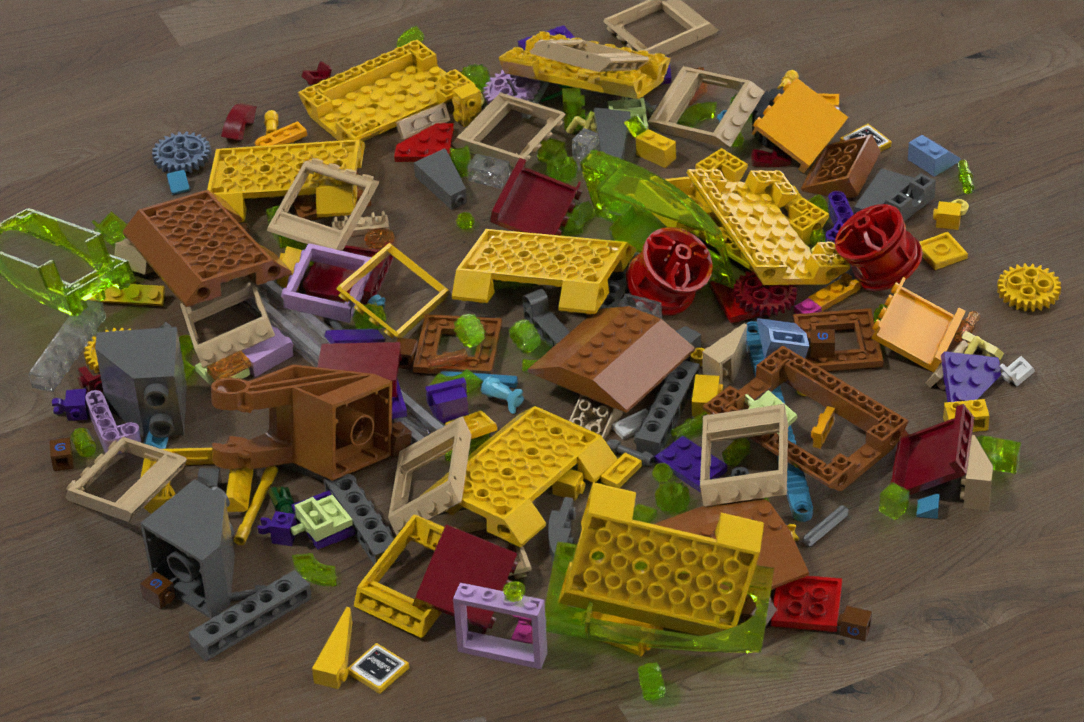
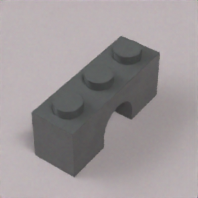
(919, 194)

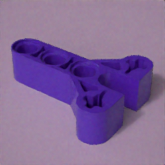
(839, 213)

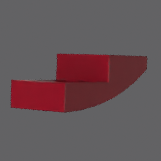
(775, 158)

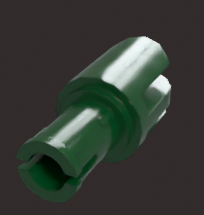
(282, 499)

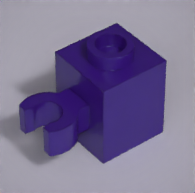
(74, 405)
(279, 528)

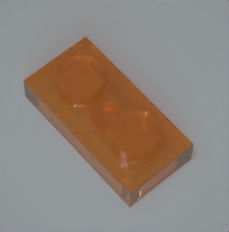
(229, 366)

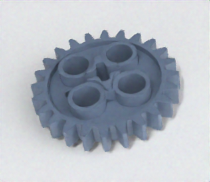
(181, 152)

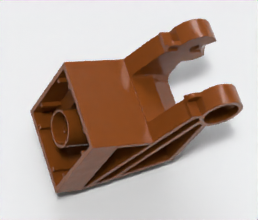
(316, 419)

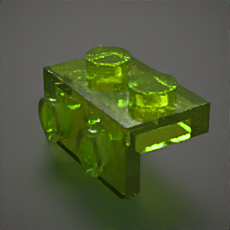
(111, 227)

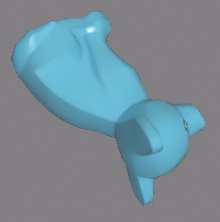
(493, 388)

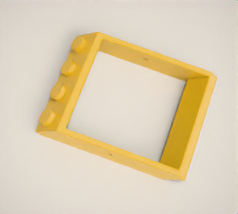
(372, 263)

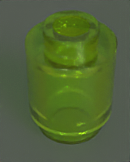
(83, 442)
(736, 451)

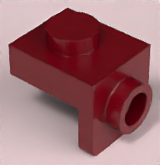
(316, 76)
(89, 381)

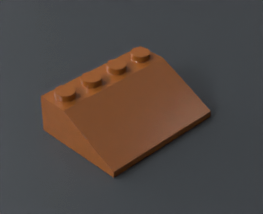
(843, 167)

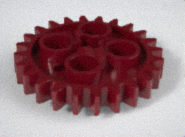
(763, 298)

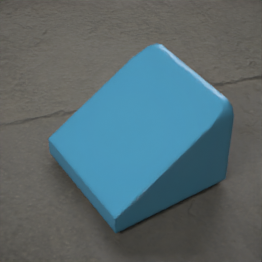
(178, 182)
(155, 442)
(928, 507)

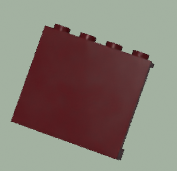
(534, 202)
(325, 278)
(364, 357)
(934, 453)
(469, 561)

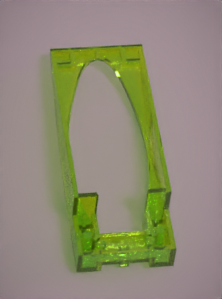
(629, 194)
(44, 281)
(580, 622)

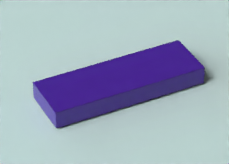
(354, 336)

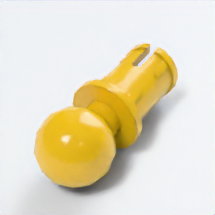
(789, 76)
(271, 121)

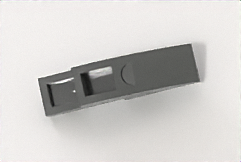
(560, 525)

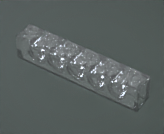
(66, 347)

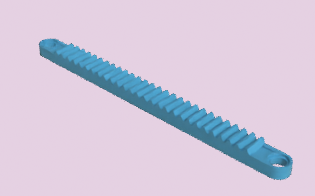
(797, 488)

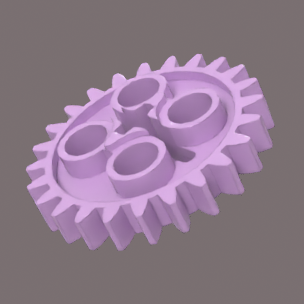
(524, 87)

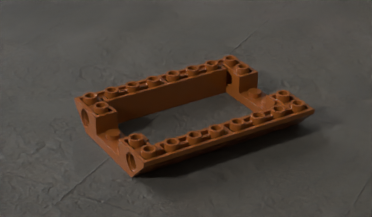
(881, 424)

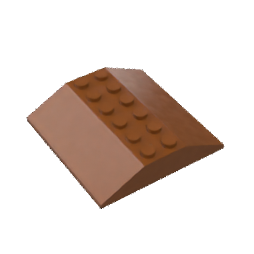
(614, 356)
(777, 544)

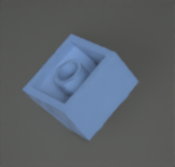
(930, 155)

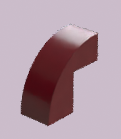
(237, 119)

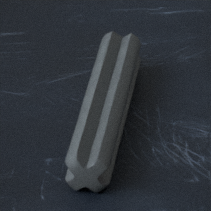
(825, 525)

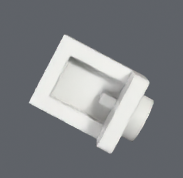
(1017, 371)

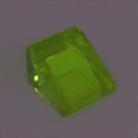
(635, 125)

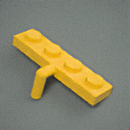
(135, 295)

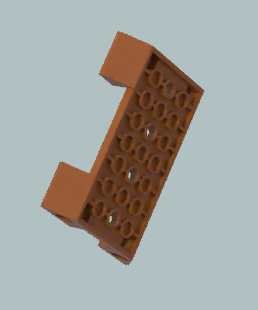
(199, 245)

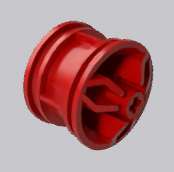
(878, 247)
(670, 269)

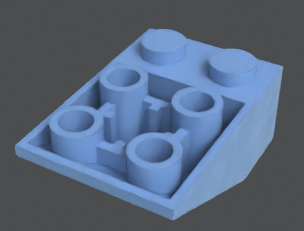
(779, 333)

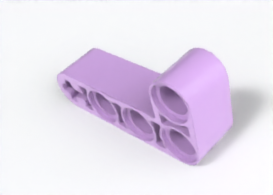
(105, 424)

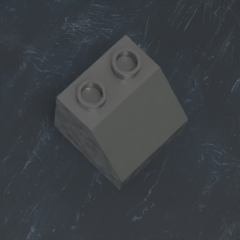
(144, 378)
(193, 546)

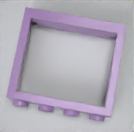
(320, 306)
(496, 647)

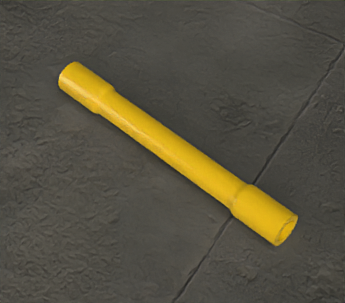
(245, 528)

